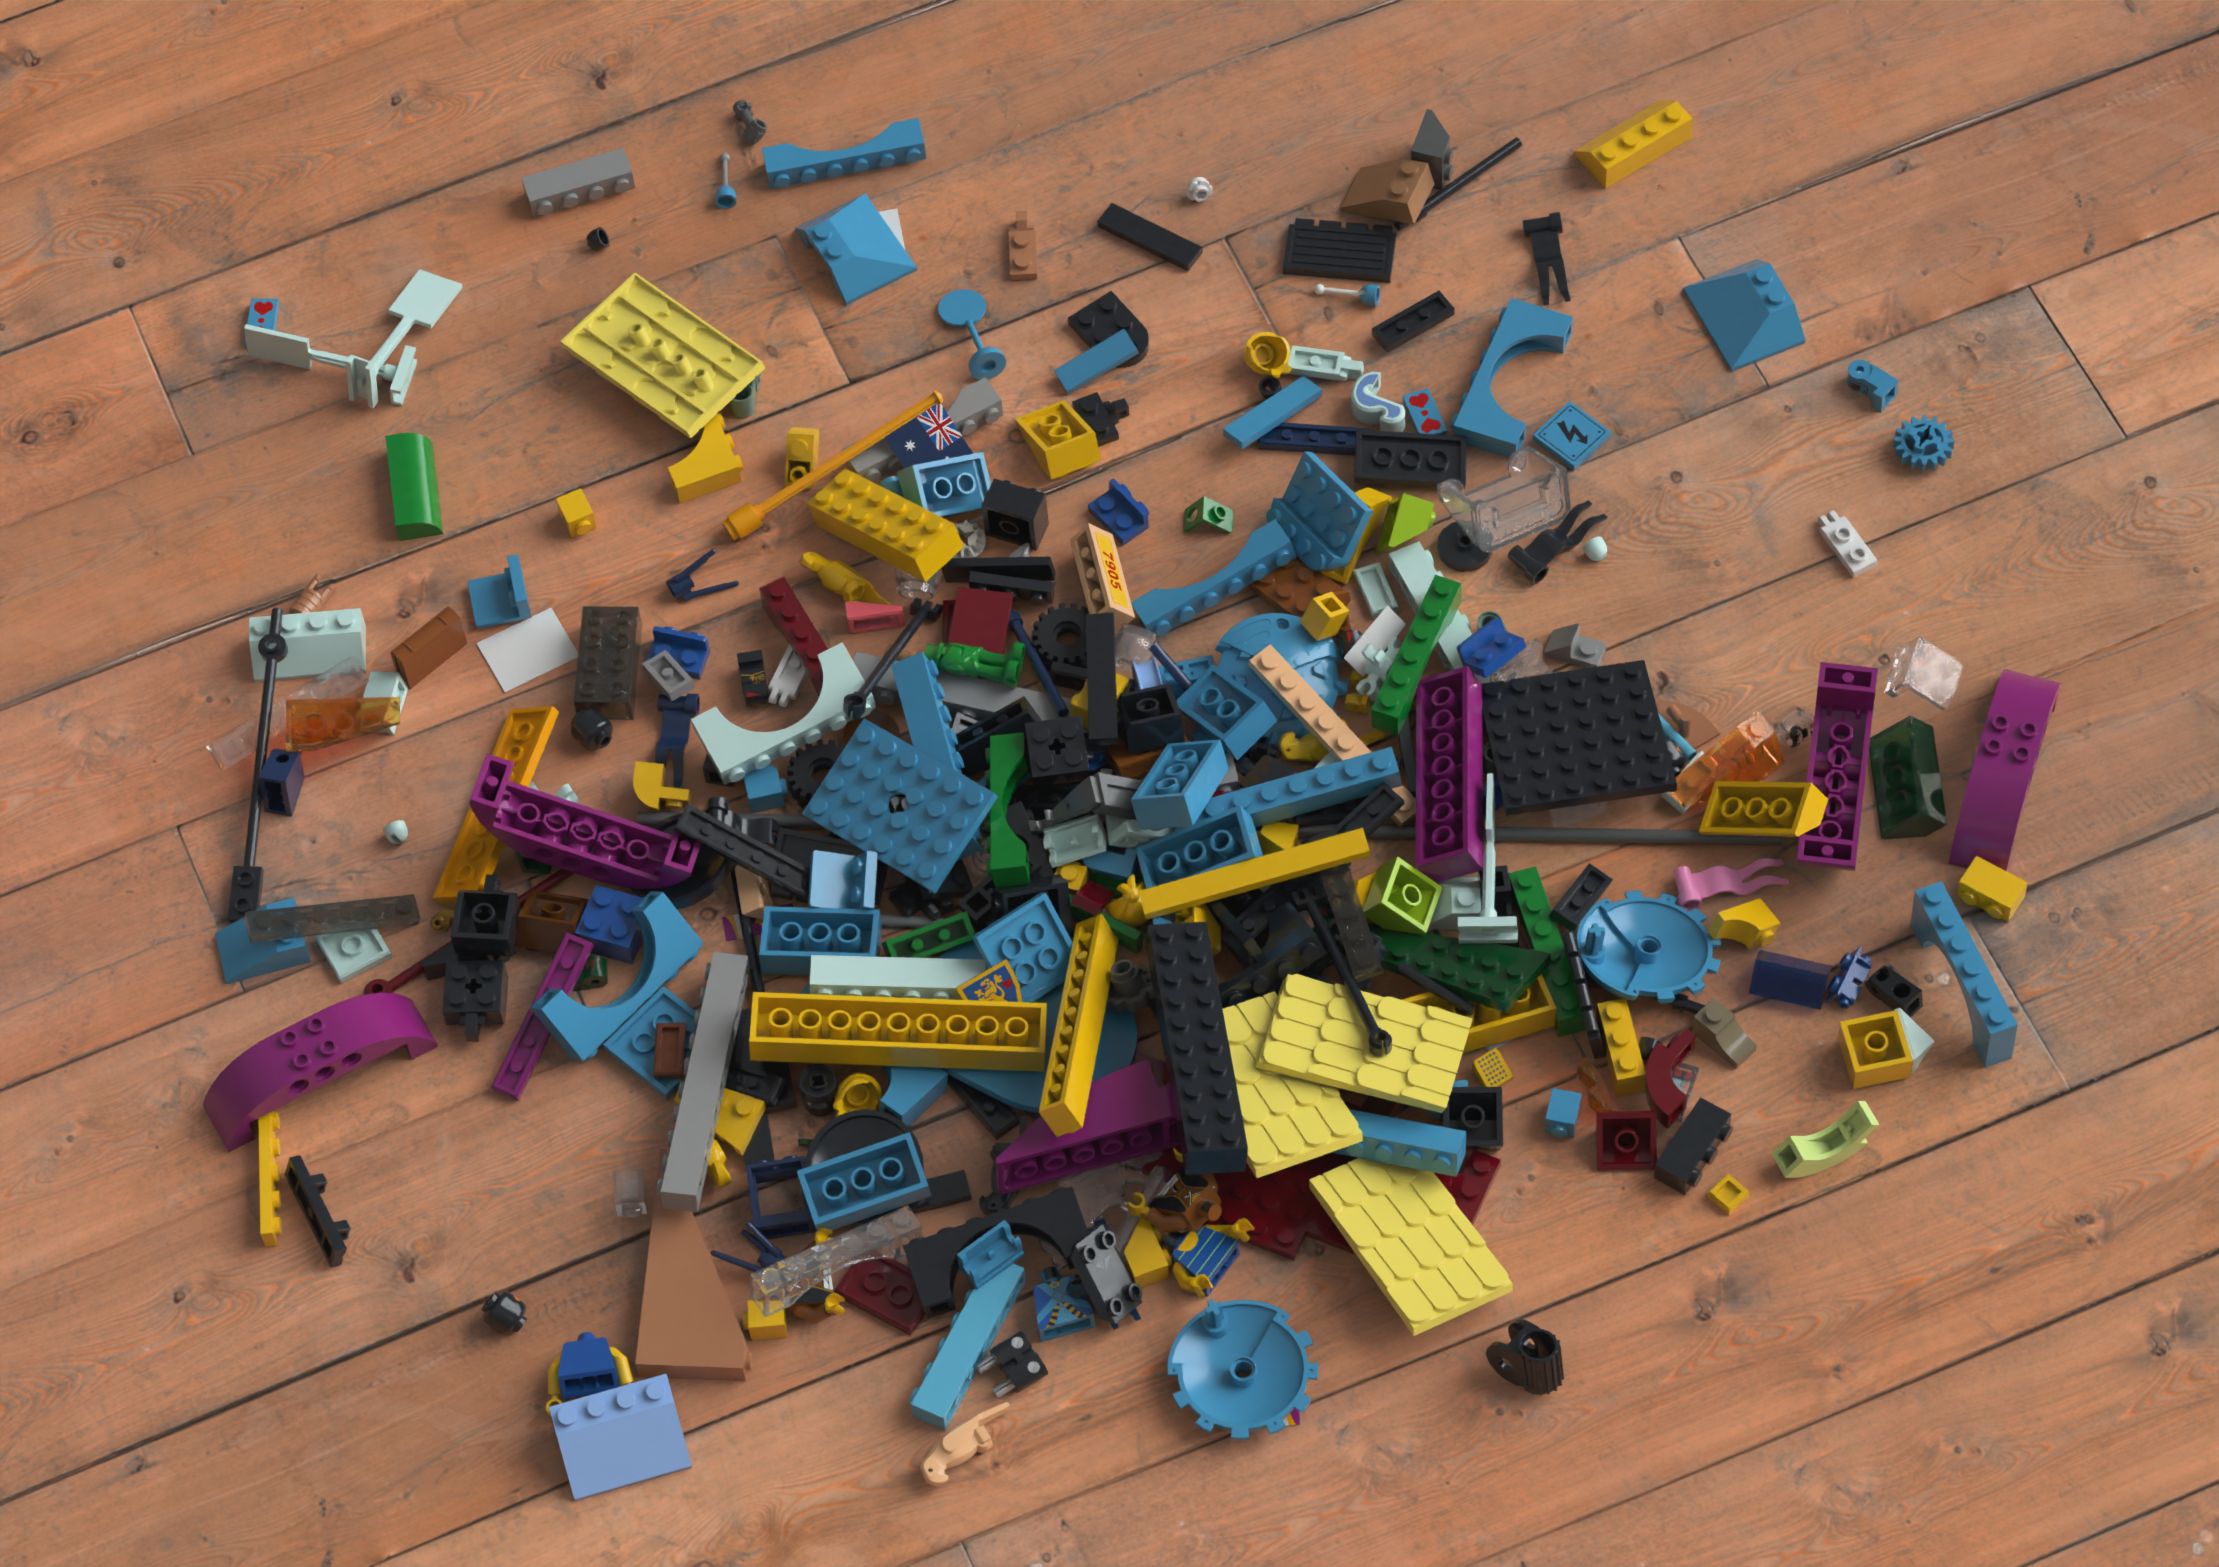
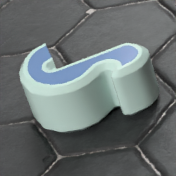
(1373, 409)

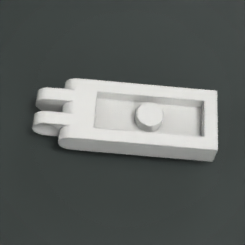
(1847, 544)
(787, 679)

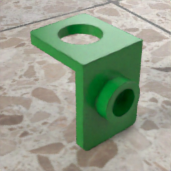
(1209, 513)

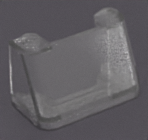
(1513, 506)

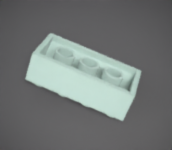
(314, 642)

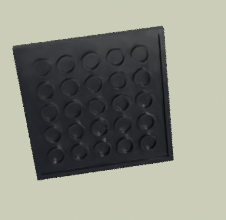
(1576, 738)

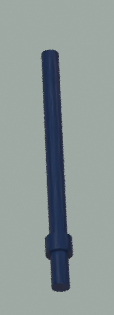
(1016, 626)

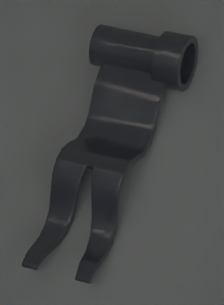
(1547, 252)
(1550, 542)
(759, 829)

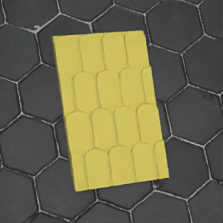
(662, 355)
(1323, 1040)
(1282, 1115)
(1411, 1240)

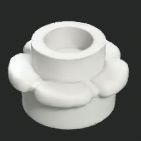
(1199, 184)

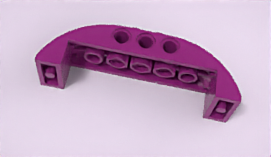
(1839, 763)
(2003, 769)
(577, 835)
(311, 1057)

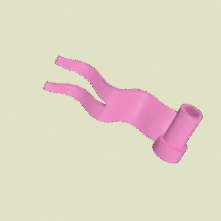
(1722, 879)

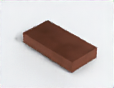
(670, 1050)

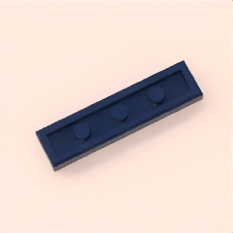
(1310, 438)

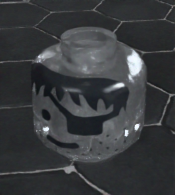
(1794, 725)

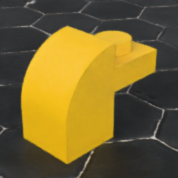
(648, 786)

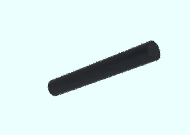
(1436, 989)

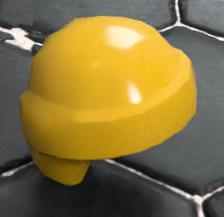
(1267, 354)
(1129, 906)
(857, 1093)

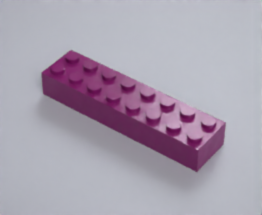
(1449, 775)

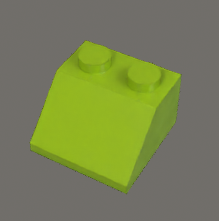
(1404, 519)
(1402, 898)

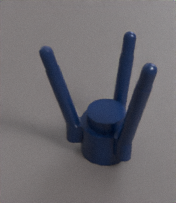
(681, 584)
(769, 1255)

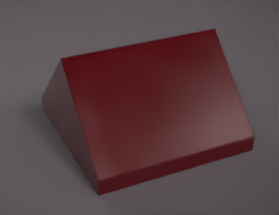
(1626, 1140)

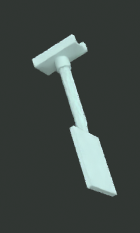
(419, 303)
(296, 352)
(1488, 927)

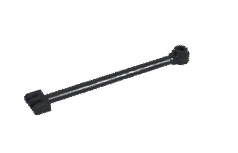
(857, 701)
(1311, 904)

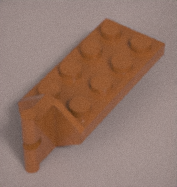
(1294, 586)

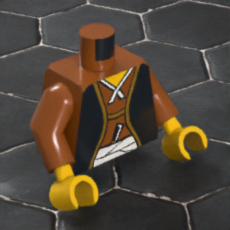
(1182, 1203)
(820, 1299)

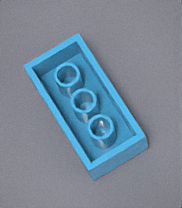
(1179, 785)
(1200, 848)
(798, 932)
(864, 1183)

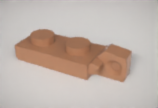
(1022, 249)

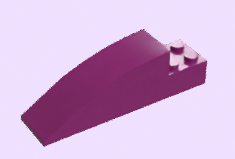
(1121, 1122)

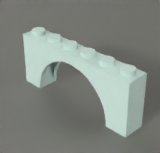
(740, 751)

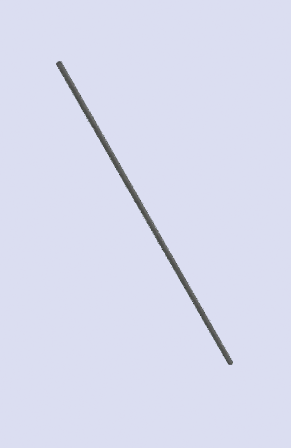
(1532, 834)

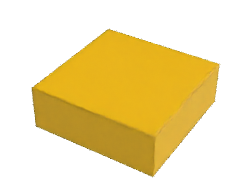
(1728, 1194)

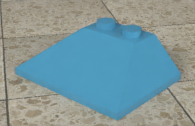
(857, 248)
(1747, 313)

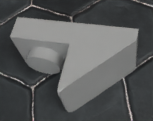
(1571, 647)
(668, 676)

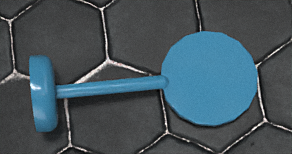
(964, 309)

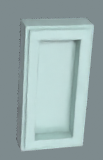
(1375, 589)

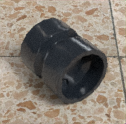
(818, 1088)

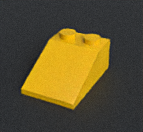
(1059, 439)

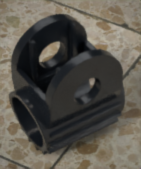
(1533, 1366)

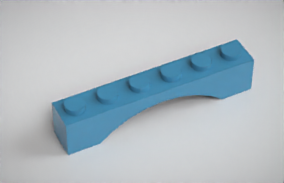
(793, 165)
(1167, 608)

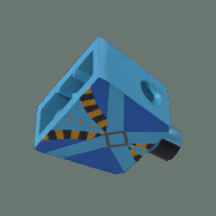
(1056, 1310)

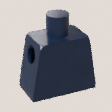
(281, 781)

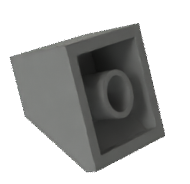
(1433, 147)

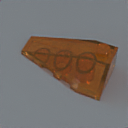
(326, 722)
(1743, 755)

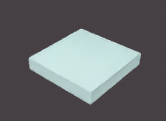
(353, 952)

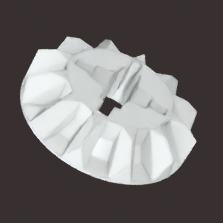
(975, 537)

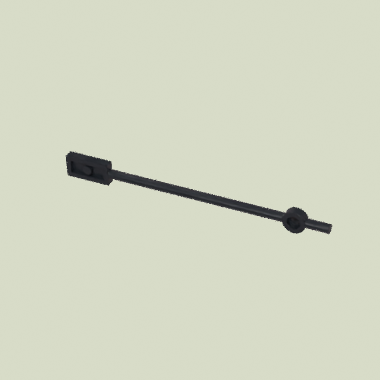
(248, 879)
(787, 1096)

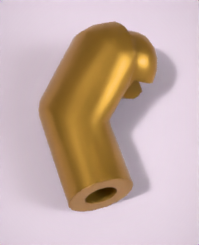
(443, 919)

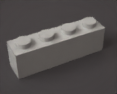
(578, 182)

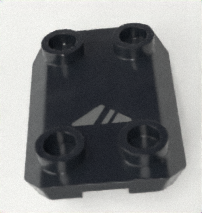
(1103, 1276)

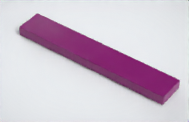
(532, 1033)

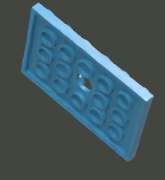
(932, 829)

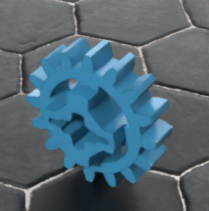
(1923, 443)

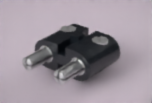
(1017, 1362)

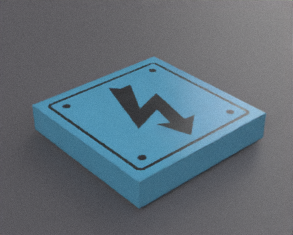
(1571, 435)

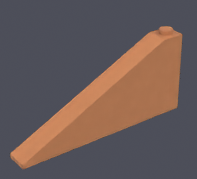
(685, 1311)

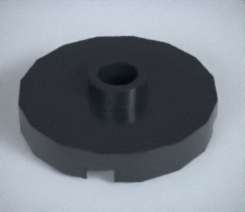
(1457, 555)

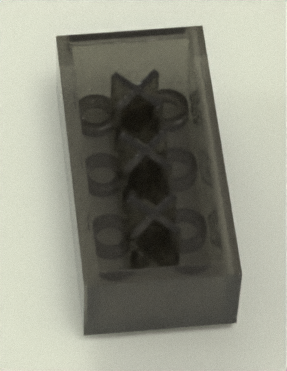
(608, 661)

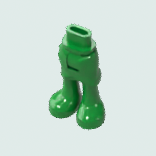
(977, 662)

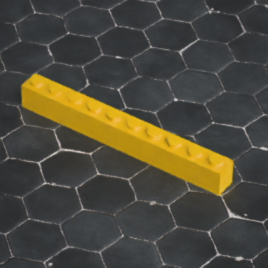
(1078, 1026)

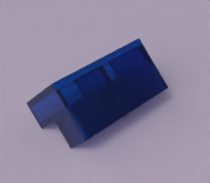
(1789, 979)

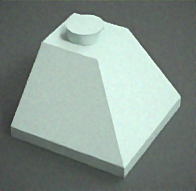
(1457, 899)

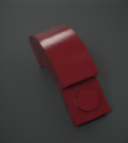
(1659, 1086)

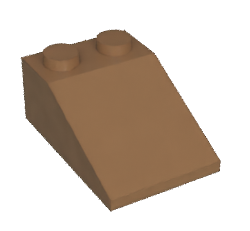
(1390, 190)

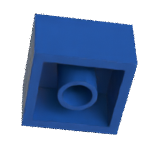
(611, 924)

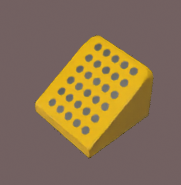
(1491, 1069)

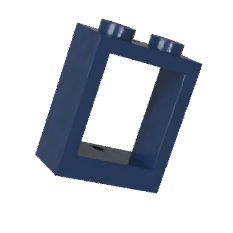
(785, 1223)

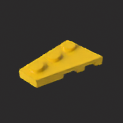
(737, 1118)

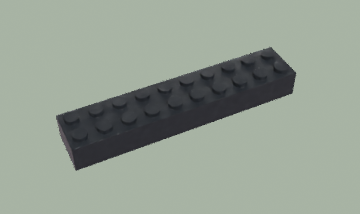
(1196, 1048)

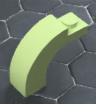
(1819, 1151)

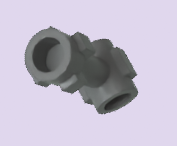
(755, 127)

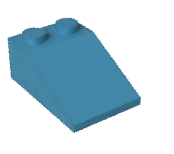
(947, 485)
(1226, 711)
(247, 960)

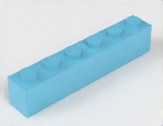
(965, 1346)

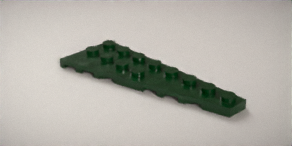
(1475, 971)

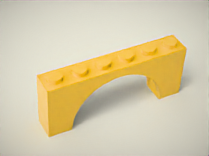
(709, 465)

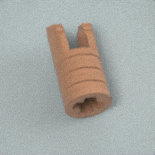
(311, 600)

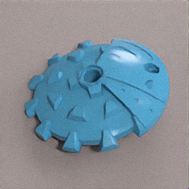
(1308, 657)
(1646, 947)
(1235, 1340)

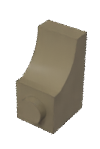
(1722, 1033)

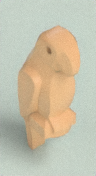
(959, 1445)

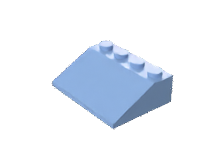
(620, 1437)

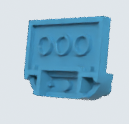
(1320, 515)

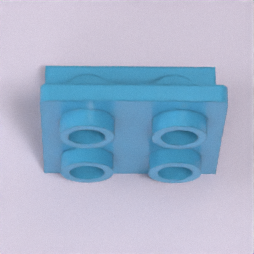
(500, 596)
(842, 880)

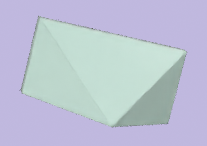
(1917, 1039)

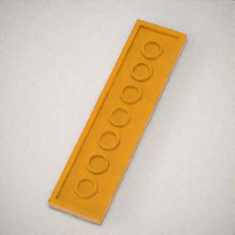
(476, 848)

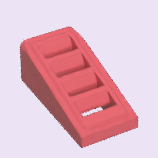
(873, 616)

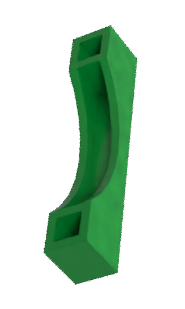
(1406, 671)
(1007, 768)
(1533, 912)

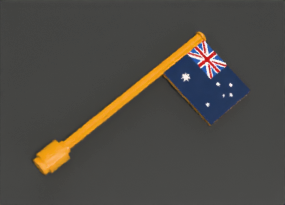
(914, 436)

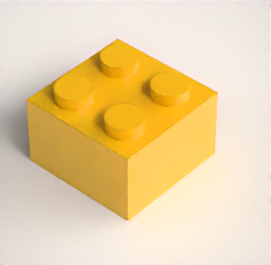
(1875, 1049)

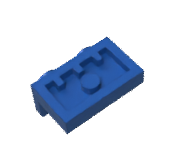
(1120, 512)
(1489, 648)
(687, 649)

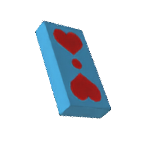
(263, 313)
(1424, 412)

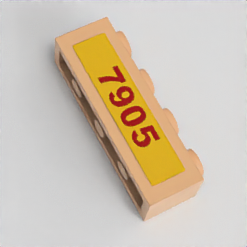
(1102, 574)

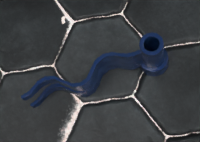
(675, 731)

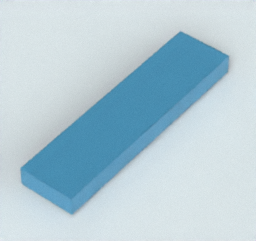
(1272, 412)

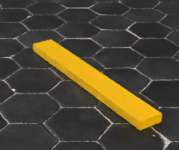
(1254, 873)

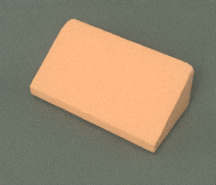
(753, 893)

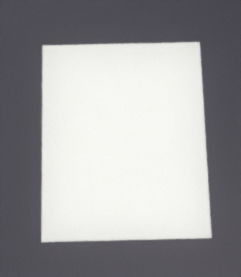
(528, 649)

